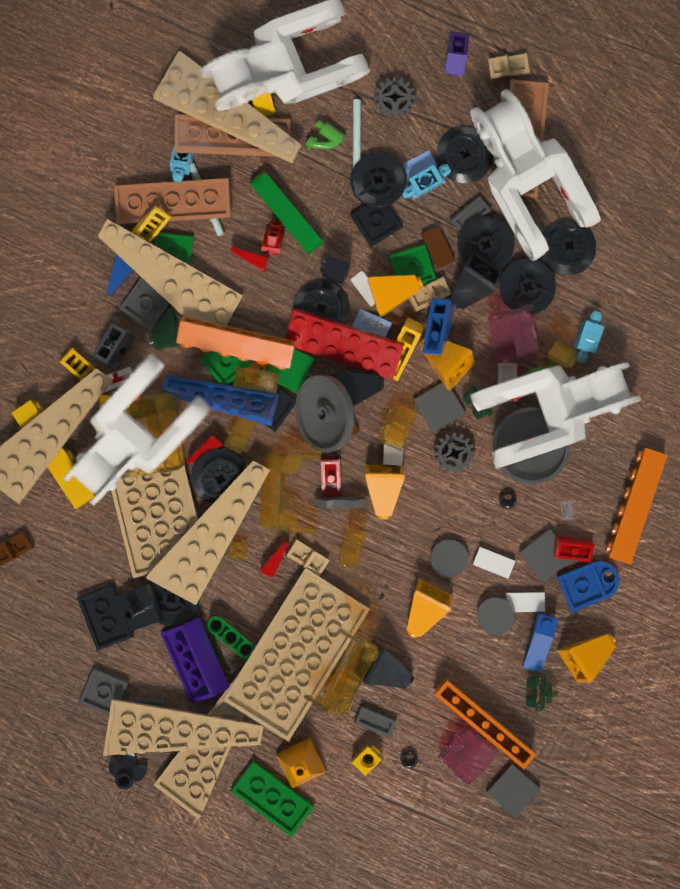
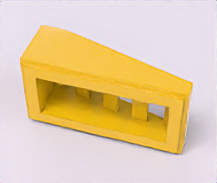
(137, 230)
(67, 356)

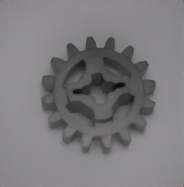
(386, 98)
(458, 462)

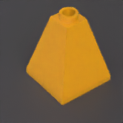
(392, 291)
(452, 364)
(384, 487)
(427, 608)
(587, 656)
(300, 762)

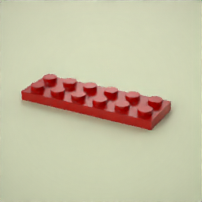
(344, 343)

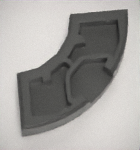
(332, 502)

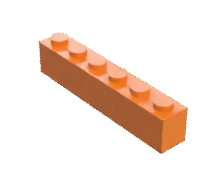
(235, 342)
(636, 505)
(484, 723)

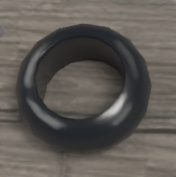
(501, 500)
(409, 753)

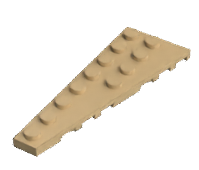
(196, 96)
(178, 283)
(37, 444)
(197, 554)
(152, 728)
(195, 771)

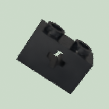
(335, 269)
(113, 346)

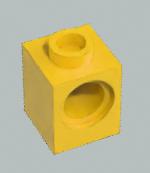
(366, 767)

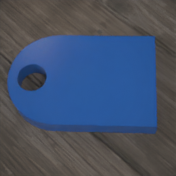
(587, 586)

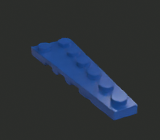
(238, 401)

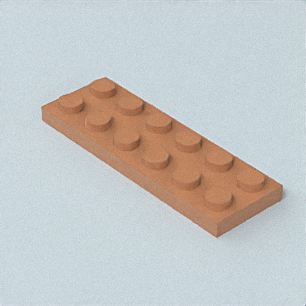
(534, 101)
(201, 138)
(179, 199)

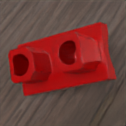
(273, 238)

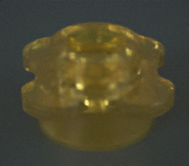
(242, 553)

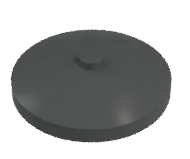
(324, 413)
(515, 429)

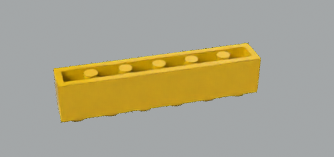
(61, 464)

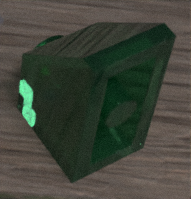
(165, 332)

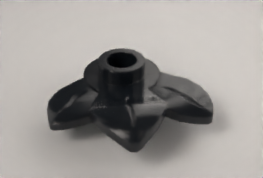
(127, 767)

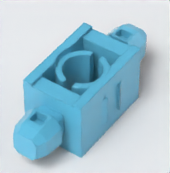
(179, 167)
(442, 171)
(588, 337)

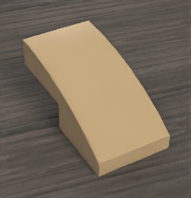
(509, 66)
(436, 289)
(307, 557)

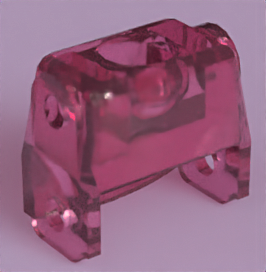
(513, 334)
(468, 753)

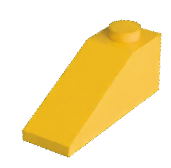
(409, 336)

